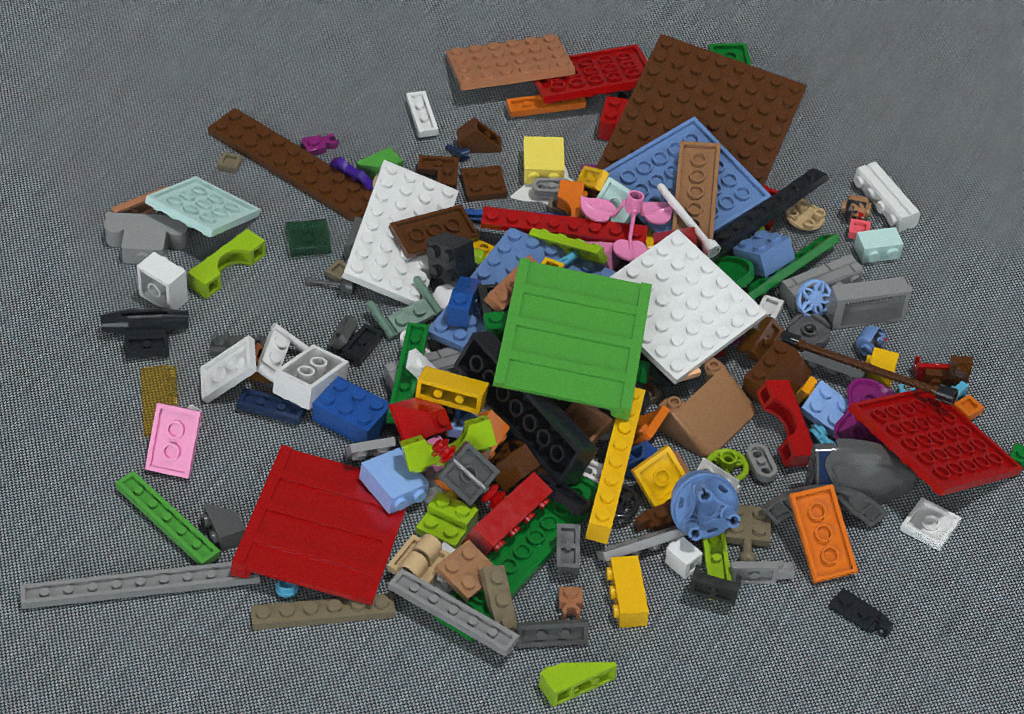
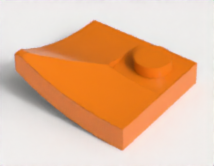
(648, 425)

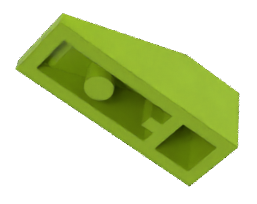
(574, 678)

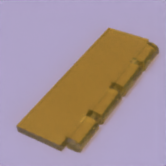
(158, 386)

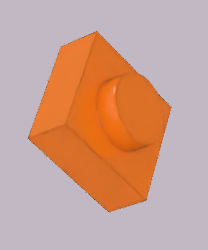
(969, 407)

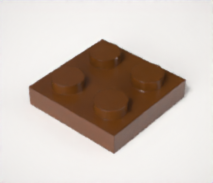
(483, 183)

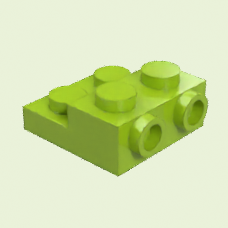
(448, 519)

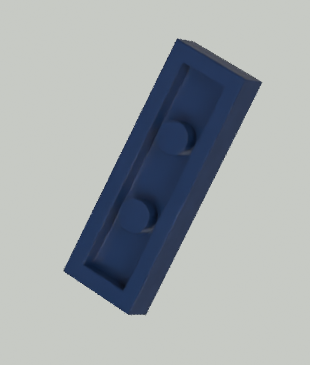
(270, 406)

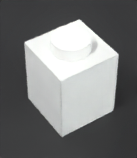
(683, 557)

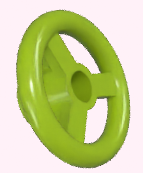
(730, 459)

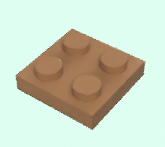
(462, 570)

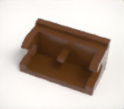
(760, 338)

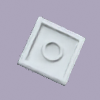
(930, 524)

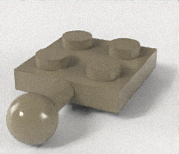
(752, 531)

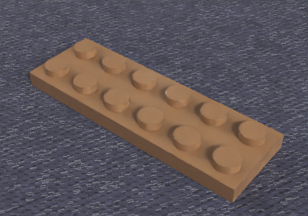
(697, 185)

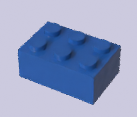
(351, 411)

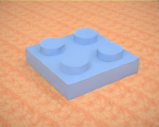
(825, 407)

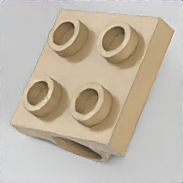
(419, 557)

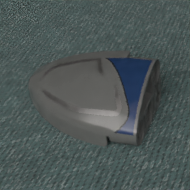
(862, 467)

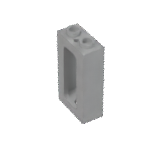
(868, 313)

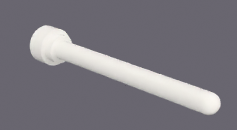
(710, 247)

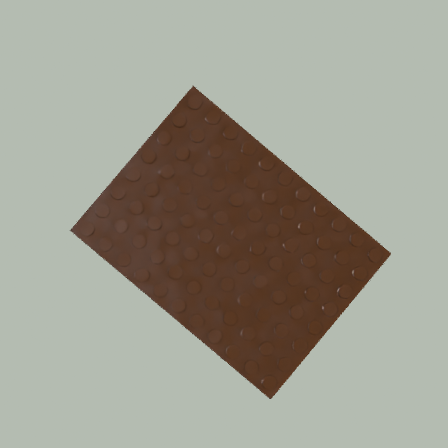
(735, 102)

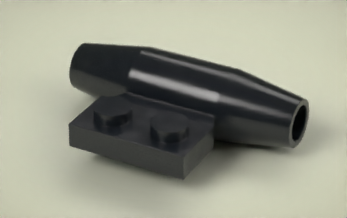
(145, 329)

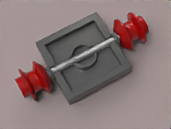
(467, 473)

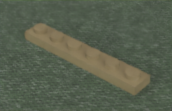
(320, 612)

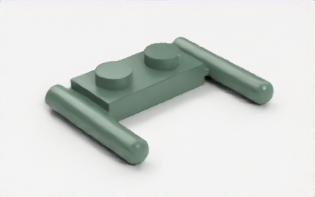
(417, 312)

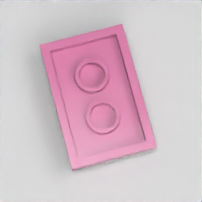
(173, 440)

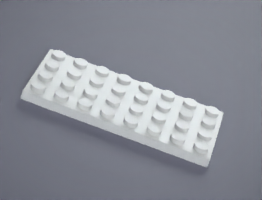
(376, 256)

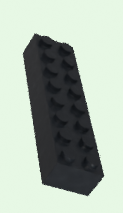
(532, 418)

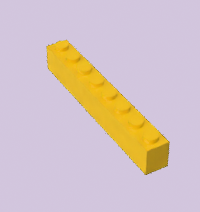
(613, 473)

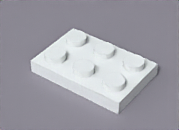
(228, 369)

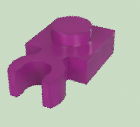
(318, 145)

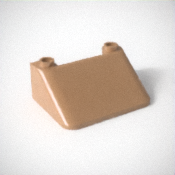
(710, 414)

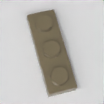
(498, 596)

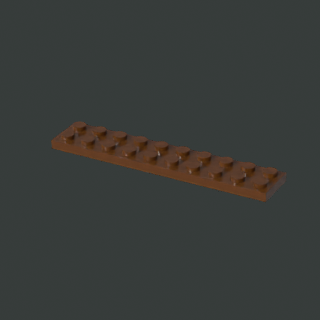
(292, 163)

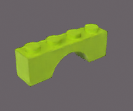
(243, 249)
(475, 431)

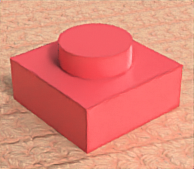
(858, 226)

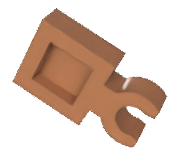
(570, 601)

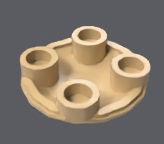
(805, 215)

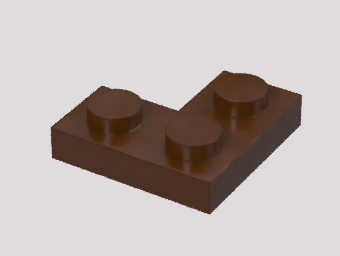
(444, 167)
(957, 371)

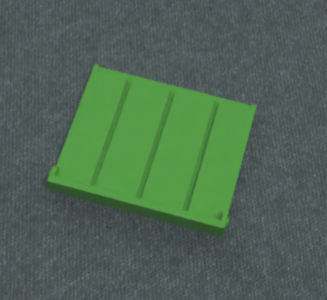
(573, 337)

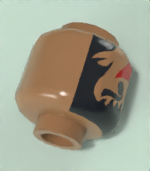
(856, 207)

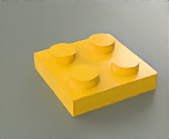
(658, 475)

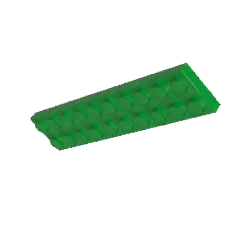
(530, 547)

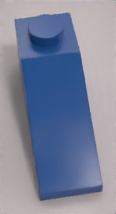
(462, 302)

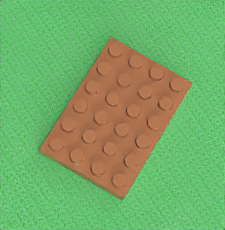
(509, 62)

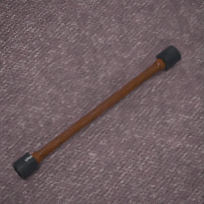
(942, 393)

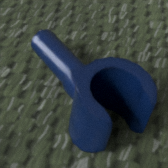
(462, 153)

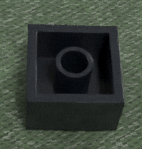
(450, 258)

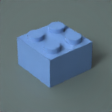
(766, 251)

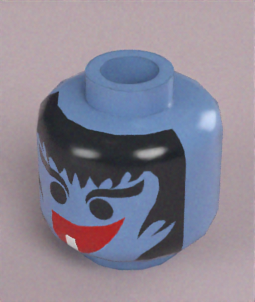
(869, 338)

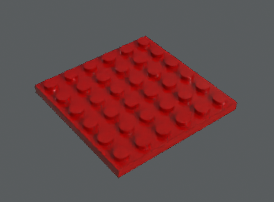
(935, 441)

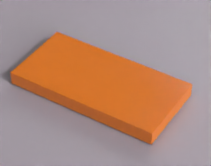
(823, 533)

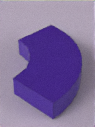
(356, 174)

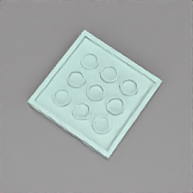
(202, 206)

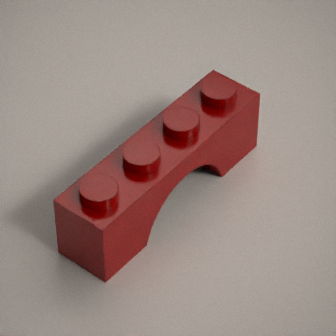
(779, 399)

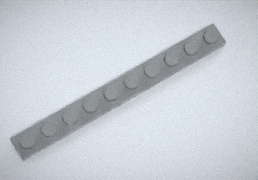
(131, 585)

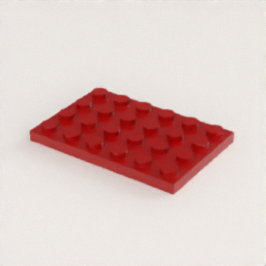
(595, 74)

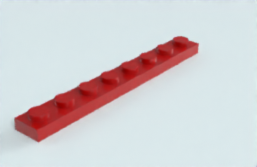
(569, 226)

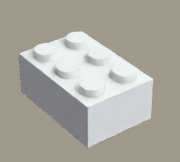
(308, 375)

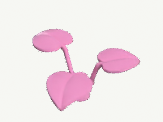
(654, 212)

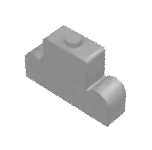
(144, 234)

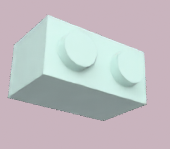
(878, 245)

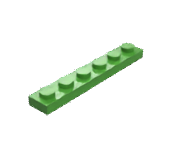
(168, 519)

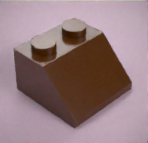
(514, 463)

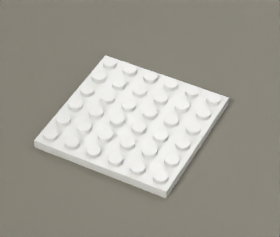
(691, 306)

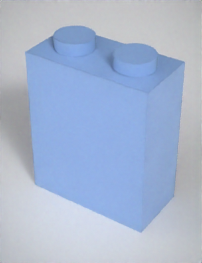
(392, 481)

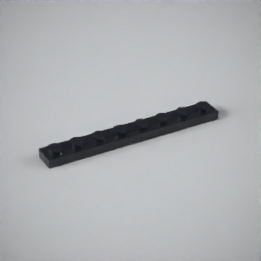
(768, 210)

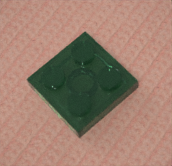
(308, 238)

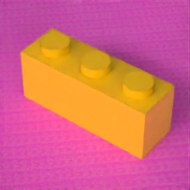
(452, 390)
(627, 591)

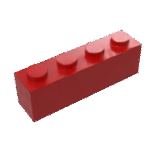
(509, 514)

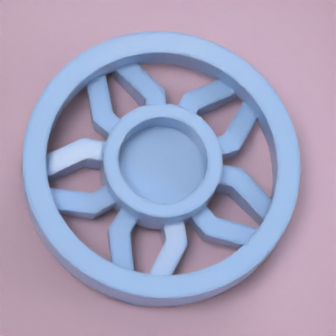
(813, 297)

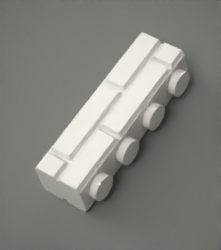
(886, 197)

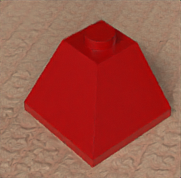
(420, 417)

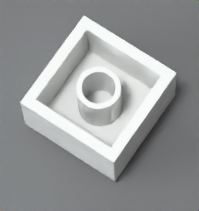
(162, 282)

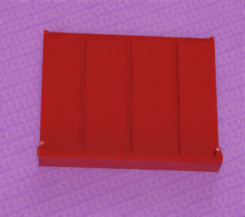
(318, 529)

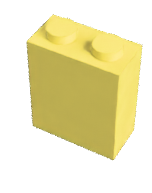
(542, 158)

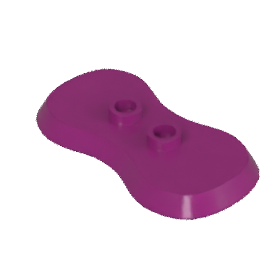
(859, 390)

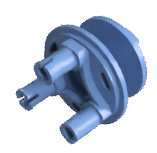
(704, 504)

